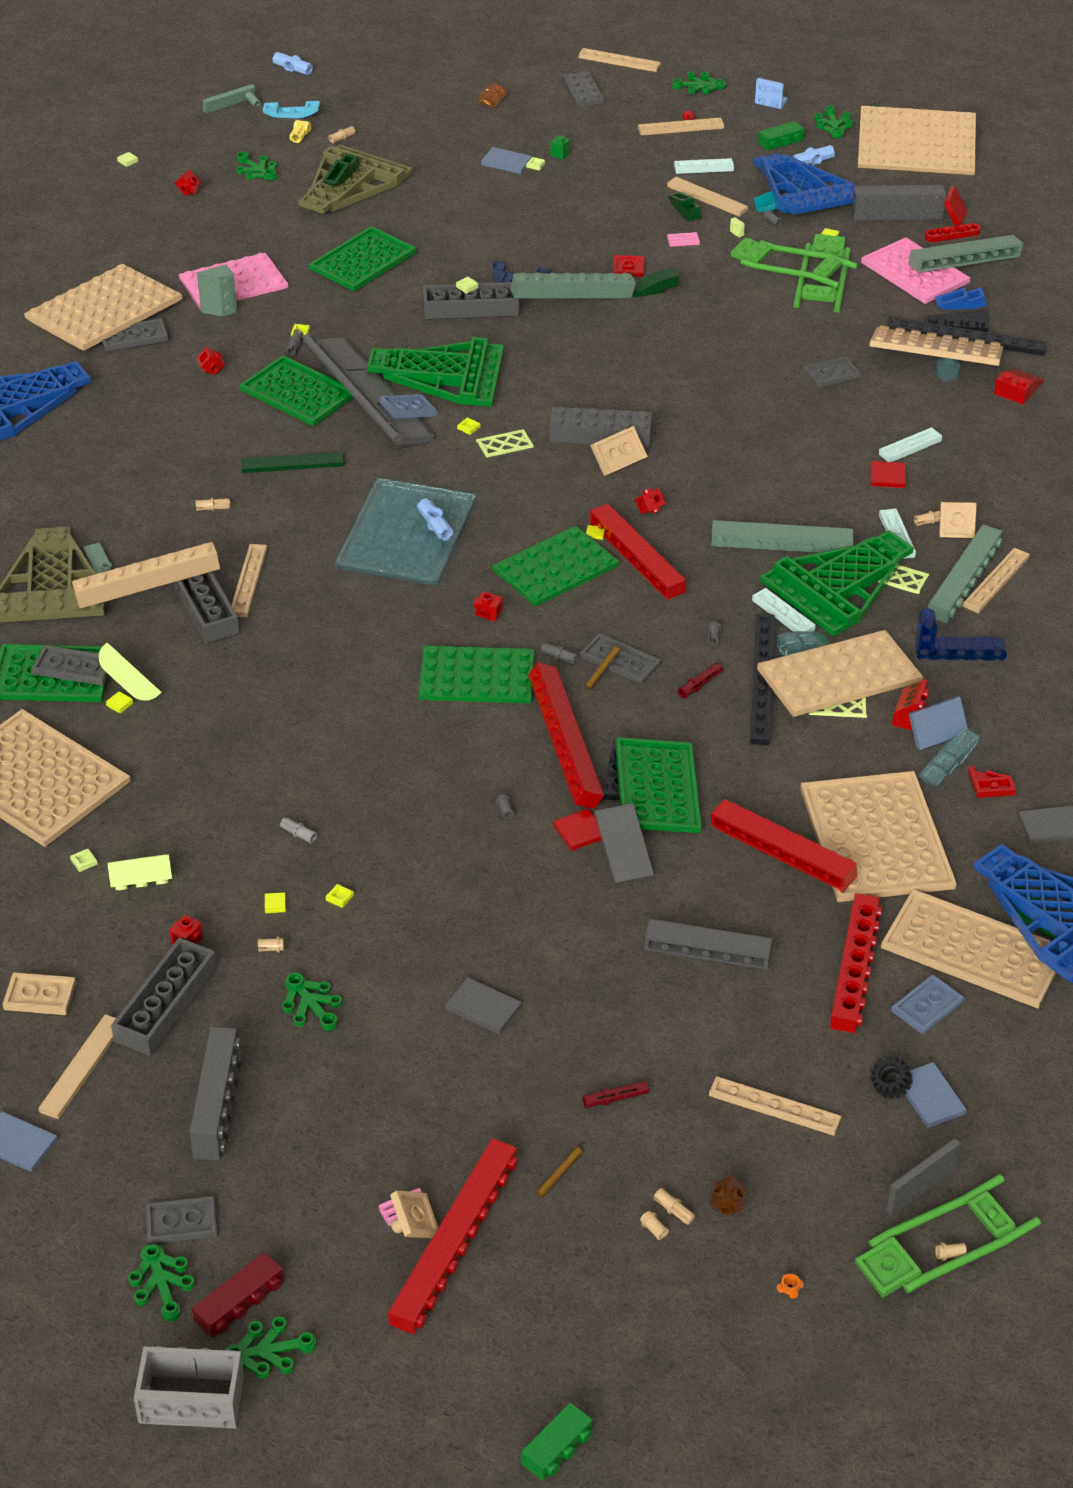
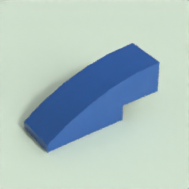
(961, 299)

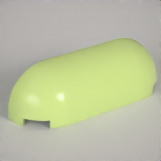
(126, 674)

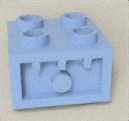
(770, 93)

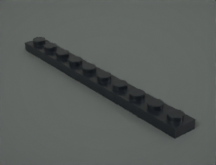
(1008, 342)
(761, 689)

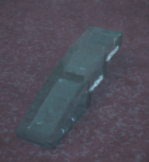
(949, 757)

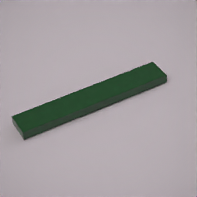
(292, 462)

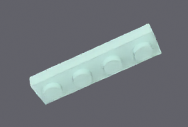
(701, 166)
(910, 445)
(892, 521)
(782, 611)

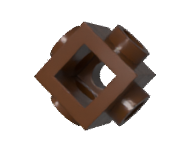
(728, 1195)

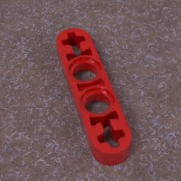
(952, 232)

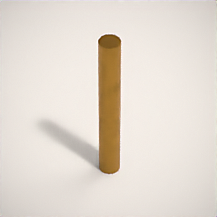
(601, 669)
(559, 1172)

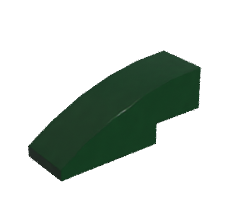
(342, 170)
(685, 206)
(656, 283)

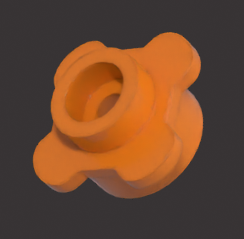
(790, 1279)

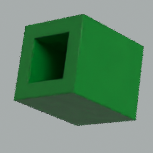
(560, 147)

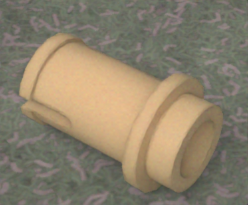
(271, 944)
(654, 1225)
(950, 1251)

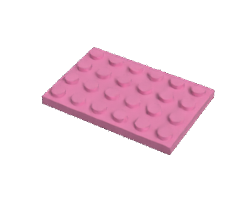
(893, 265)
(252, 277)

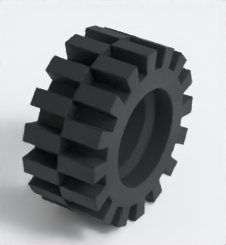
(887, 1067)

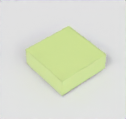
(127, 159)
(535, 163)
(737, 227)
(467, 285)
(83, 860)

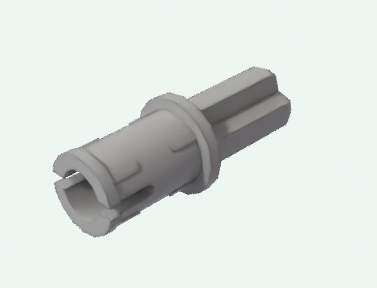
(298, 830)

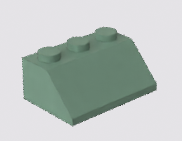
(217, 291)

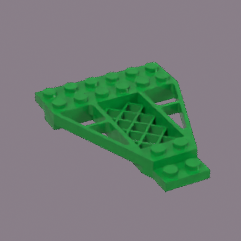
(476, 380)
(828, 604)

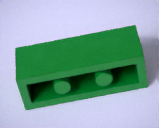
(781, 135)
(557, 1442)

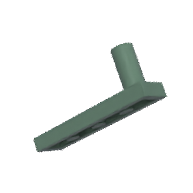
(231, 98)
(97, 558)

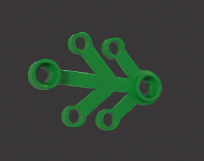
(706, 87)
(835, 132)
(268, 174)
(310, 1000)
(160, 1278)
(267, 1348)

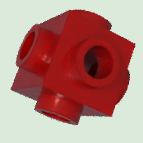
(188, 183)
(210, 361)
(650, 501)
(488, 606)
(187, 929)

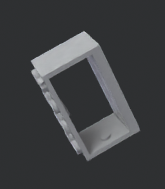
(189, 1407)

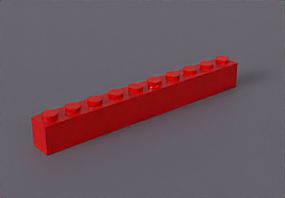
(566, 736)
(452, 1237)

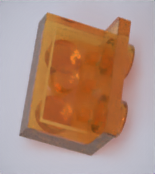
(492, 95)

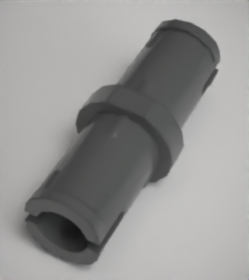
(294, 342)
(559, 653)

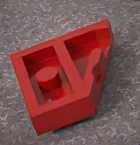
(991, 784)

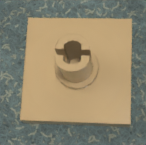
(957, 519)
(413, 1214)

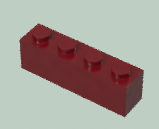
(238, 1295)

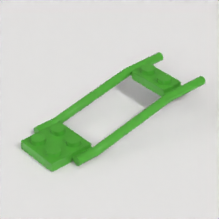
(831, 245)
(753, 252)
(890, 1266)

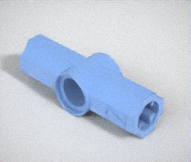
(292, 63)
(815, 156)
(435, 519)

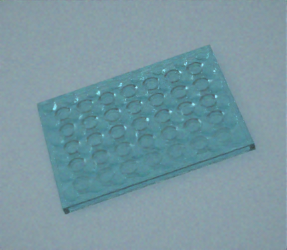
(394, 537)

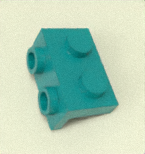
(765, 202)

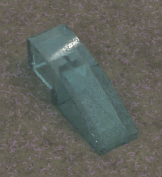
(800, 641)

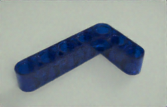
(954, 648)

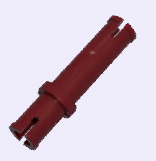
(695, 683)
(591, 1099)

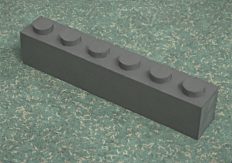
(708, 944)

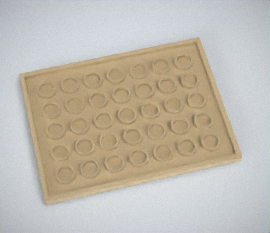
(917, 140)
(103, 306)
(49, 779)
(883, 829)

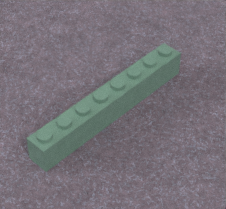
(965, 253)
(572, 285)
(779, 536)
(965, 573)

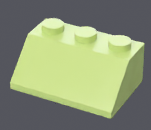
(139, 871)

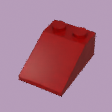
(1017, 385)

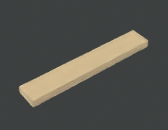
(621, 60)
(680, 126)
(707, 196)
(248, 579)
(996, 580)
(79, 1069)
(775, 1105)

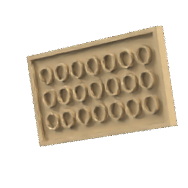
(937, 346)
(839, 673)
(969, 948)

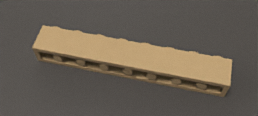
(145, 575)

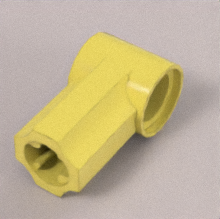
(300, 129)

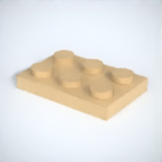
(618, 450)
(39, 993)

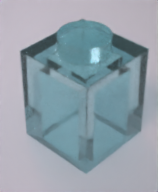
(947, 369)

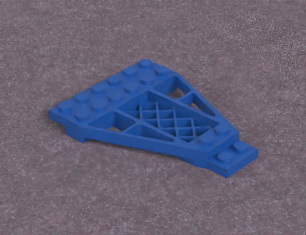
(803, 184)
(60, 378)
(1011, 870)

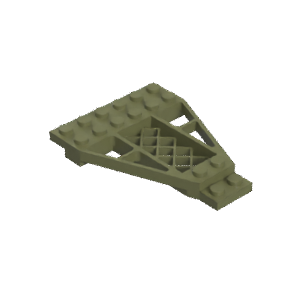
(326, 197)
(53, 602)

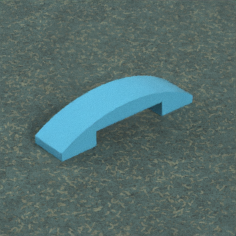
(274, 110)

